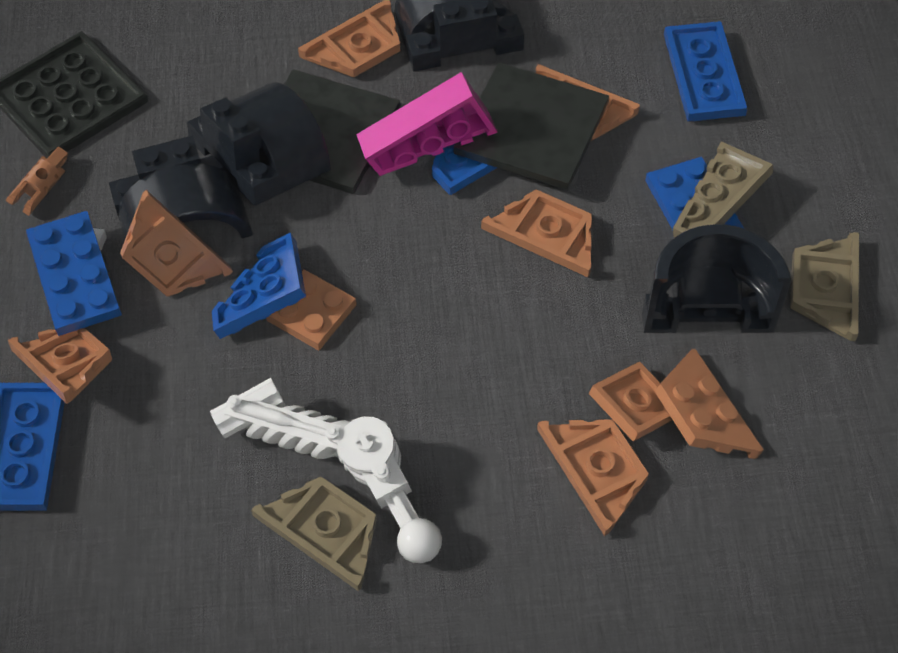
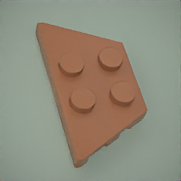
(356, 43)
(617, 111)
(547, 229)
(168, 250)
(64, 361)
(704, 409)
(597, 465)

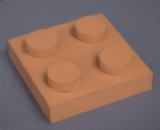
(317, 314)
(632, 401)

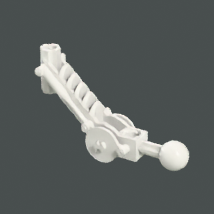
(361, 445)

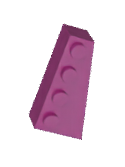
(426, 126)

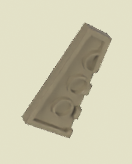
(724, 189)

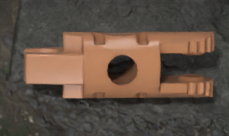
(40, 180)

